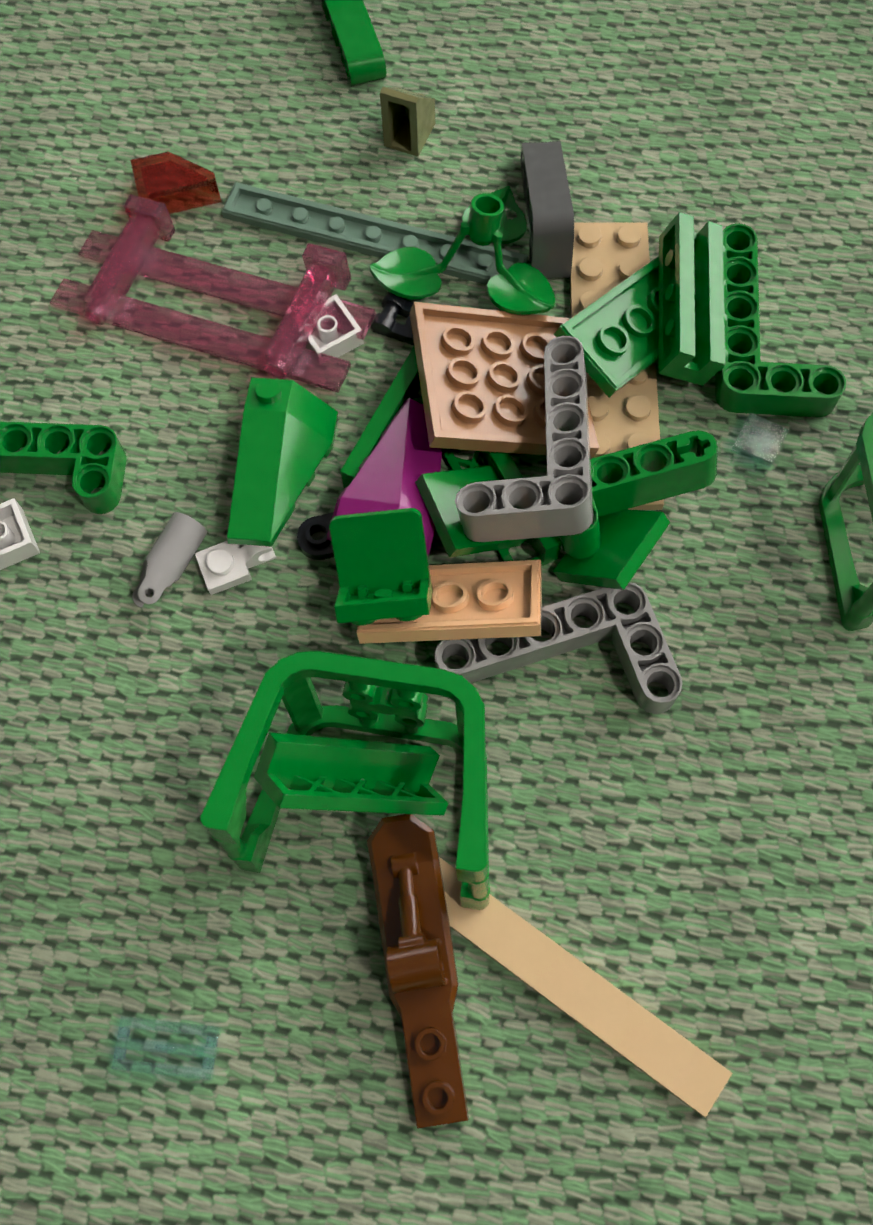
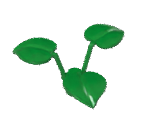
(516, 290)

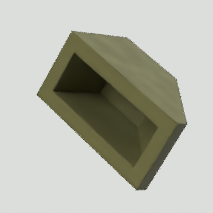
(406, 119)

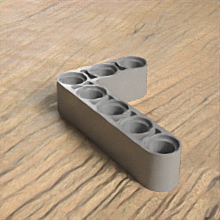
(543, 504)
(567, 636)

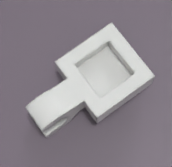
(228, 564)

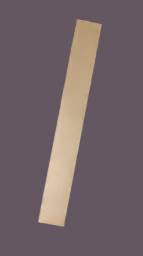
(588, 998)

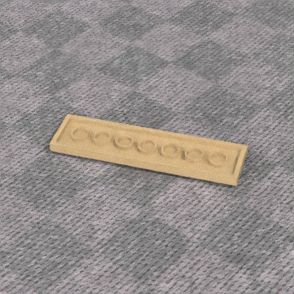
(602, 260)

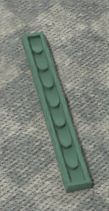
(358, 231)

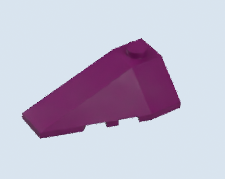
(393, 467)

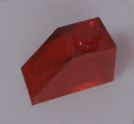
(174, 182)

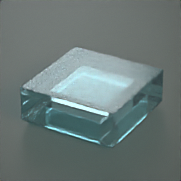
(759, 440)

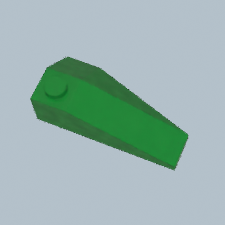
(279, 449)

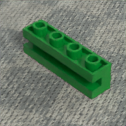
(691, 301)

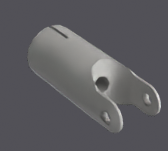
(168, 557)

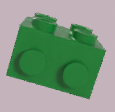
(381, 566)

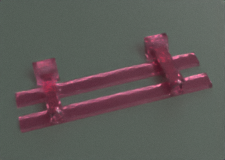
(299, 306)

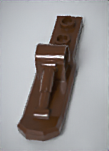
(419, 963)

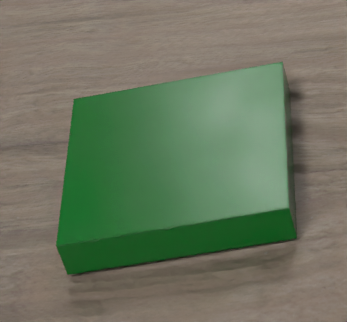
(439, 496)
(625, 544)

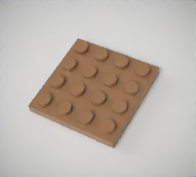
(484, 378)

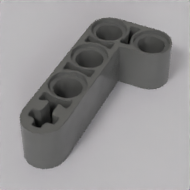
(548, 208)

